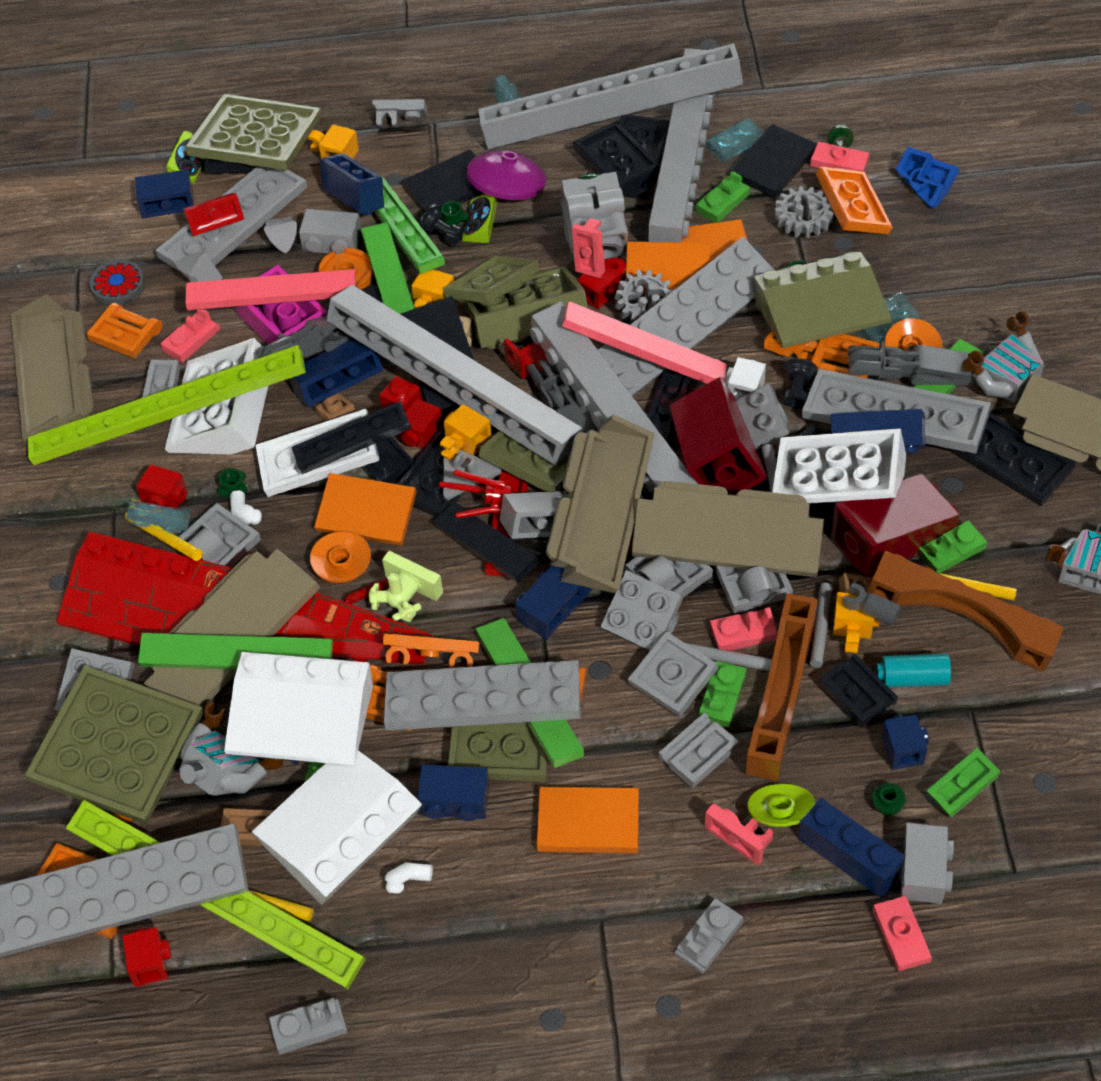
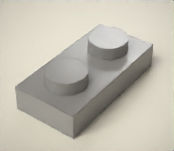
(161, 376)

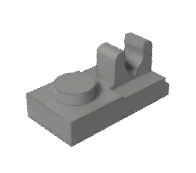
(409, 108)
(709, 936)
(307, 1025)

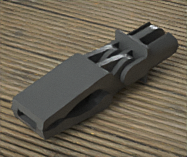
(313, 338)
(924, 365)
(558, 395)

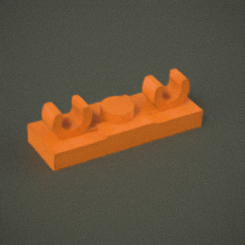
(430, 647)

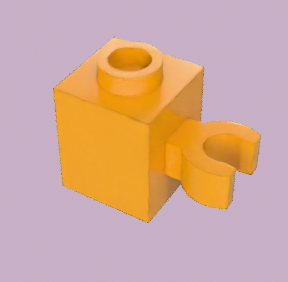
(335, 142)
(429, 287)
(465, 431)
(852, 624)

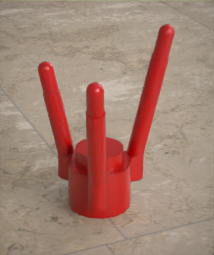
(492, 492)

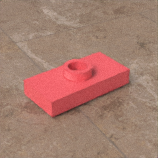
(839, 157)
(902, 933)

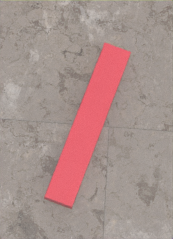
(267, 289)
(642, 344)

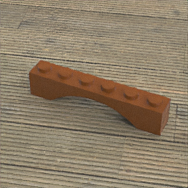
(1023, 634)
(782, 687)

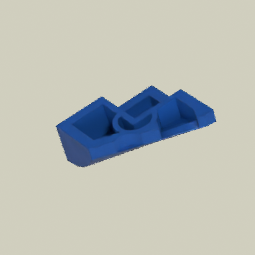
(927, 176)

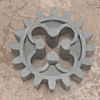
(790, 212)
(630, 290)

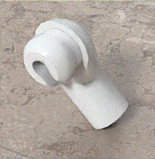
(243, 511)
(407, 872)

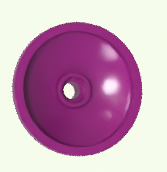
(506, 175)

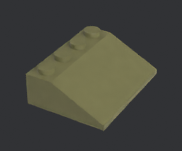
(820, 299)
(512, 312)

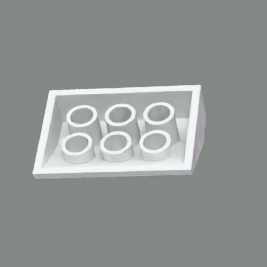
(224, 426)
(841, 466)
(298, 708)
(336, 823)

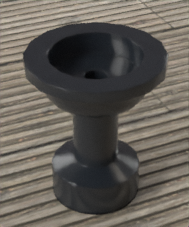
(432, 221)
(799, 372)

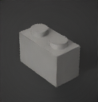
(329, 231)
(529, 513)
(925, 863)

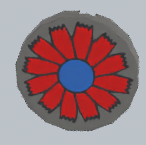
(117, 282)

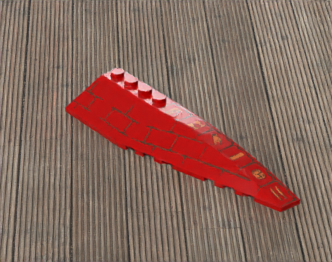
(138, 589)

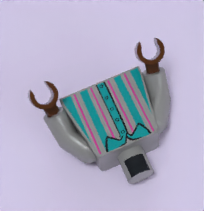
(1009, 366)
(1080, 560)
(212, 769)

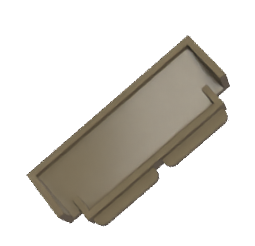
(49, 366)
(1061, 420)
(598, 516)
(728, 530)
(248, 601)

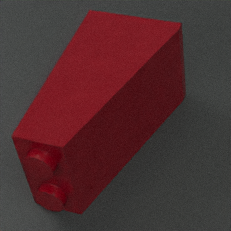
(716, 439)
(892, 525)

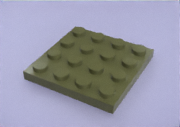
(254, 132)
(114, 744)

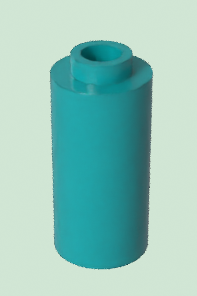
(915, 670)

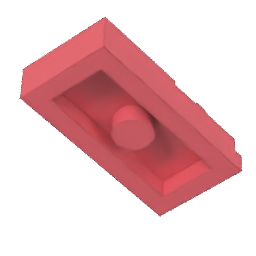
(588, 248)
(190, 336)
(744, 630)
(742, 838)

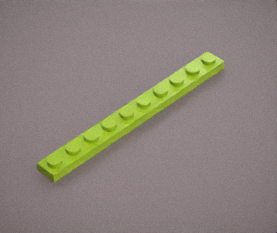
(166, 405)
(241, 910)

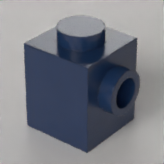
(905, 741)

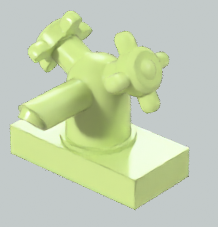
(404, 581)

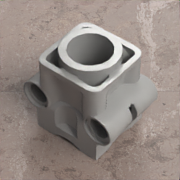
(600, 200)

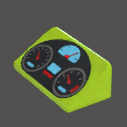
(181, 161)
(480, 219)

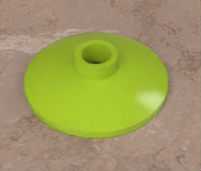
(780, 805)

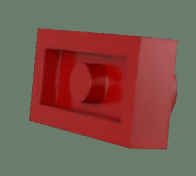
(213, 214)

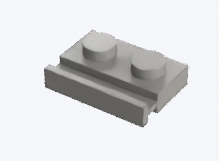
(698, 750)

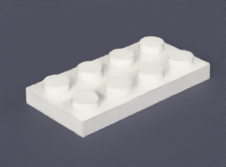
(279, 466)

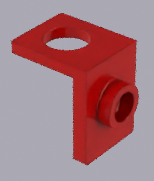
(522, 358)

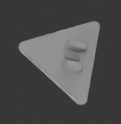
(467, 463)

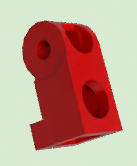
(601, 290)

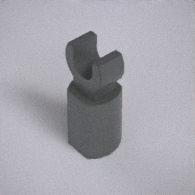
(872, 605)

